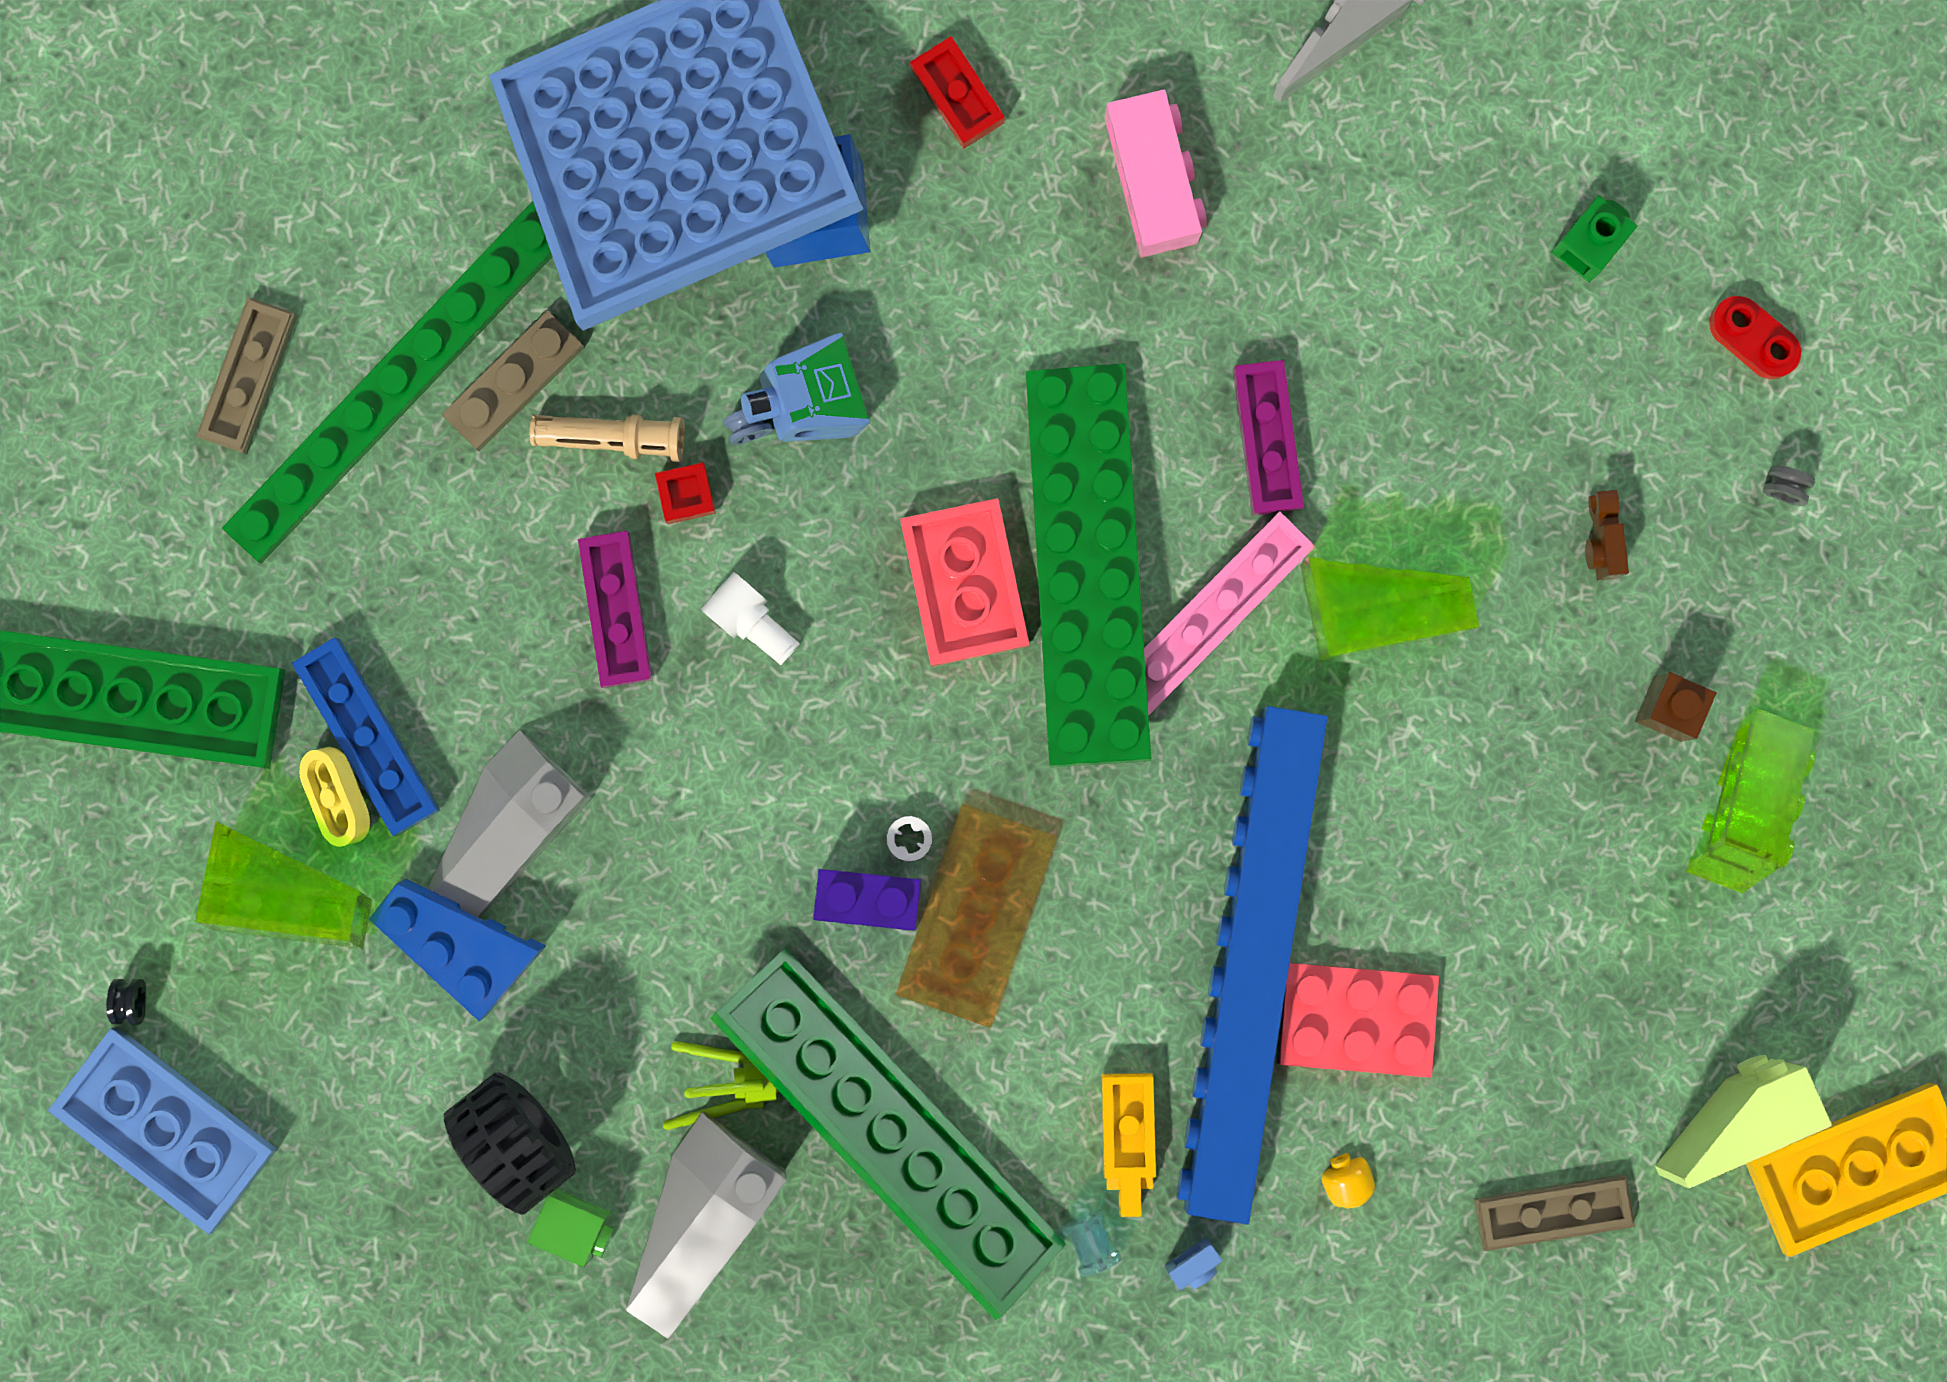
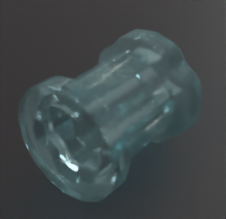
(1091, 1243)

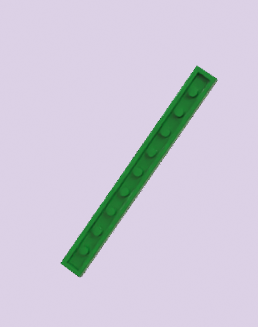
(391, 387)

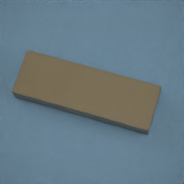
(247, 375)
(1554, 1212)

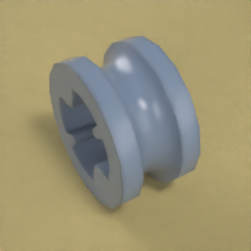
(743, 431)

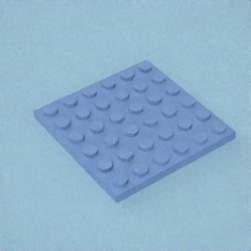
(671, 149)

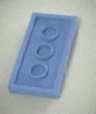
(162, 1130)

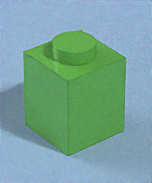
(571, 1228)

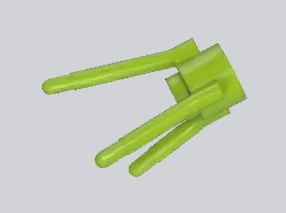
(748, 1085)

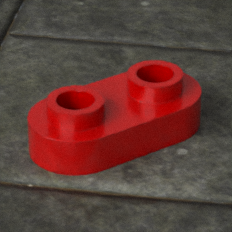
(1754, 340)

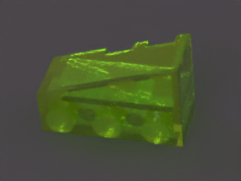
(1382, 608)
(1756, 802)
(274, 896)

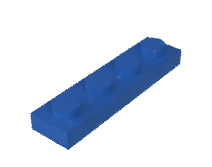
(365, 736)

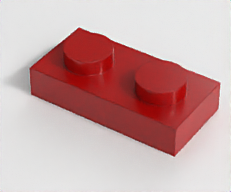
(957, 92)

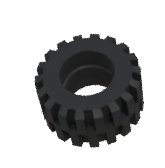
(509, 1143)

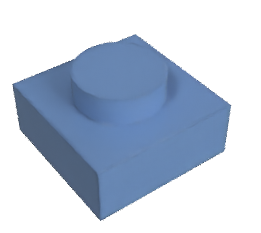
(1194, 1265)

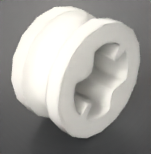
(902, 852)

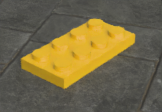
(1855, 1170)

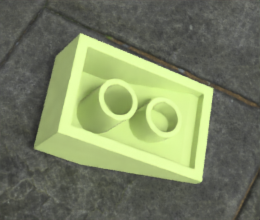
(1745, 1119)

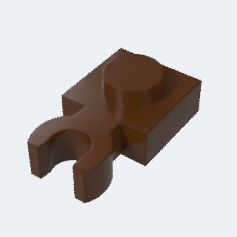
(1607, 547)

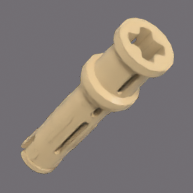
(631, 436)

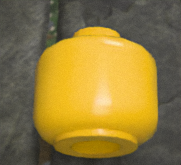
(1348, 1181)

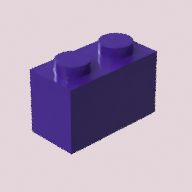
(867, 899)

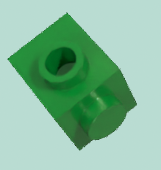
(1595, 237)

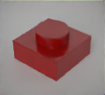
(685, 493)

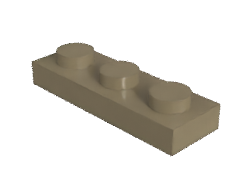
(513, 381)

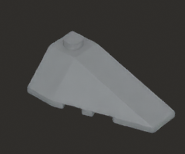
(1345, 29)
(506, 825)
(704, 1213)

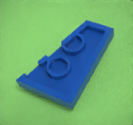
(458, 950)

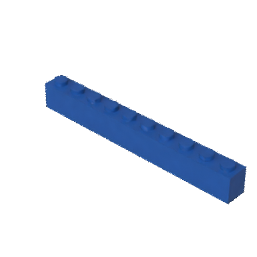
(1253, 966)

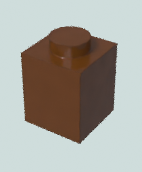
(1675, 707)

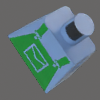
(809, 394)

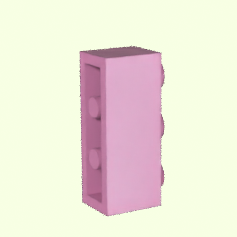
(1155, 173)

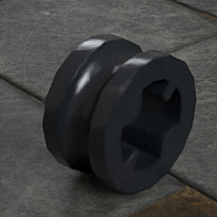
(126, 1001)

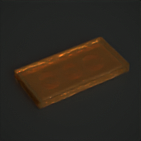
(976, 915)

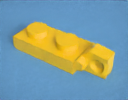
(1128, 1137)

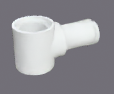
(743, 613)

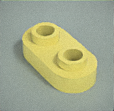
(334, 796)

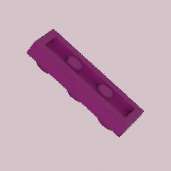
(1268, 437)
(615, 609)

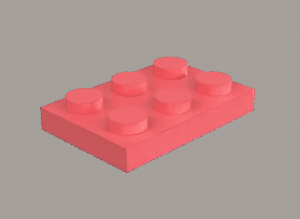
(964, 582)
(1359, 1020)

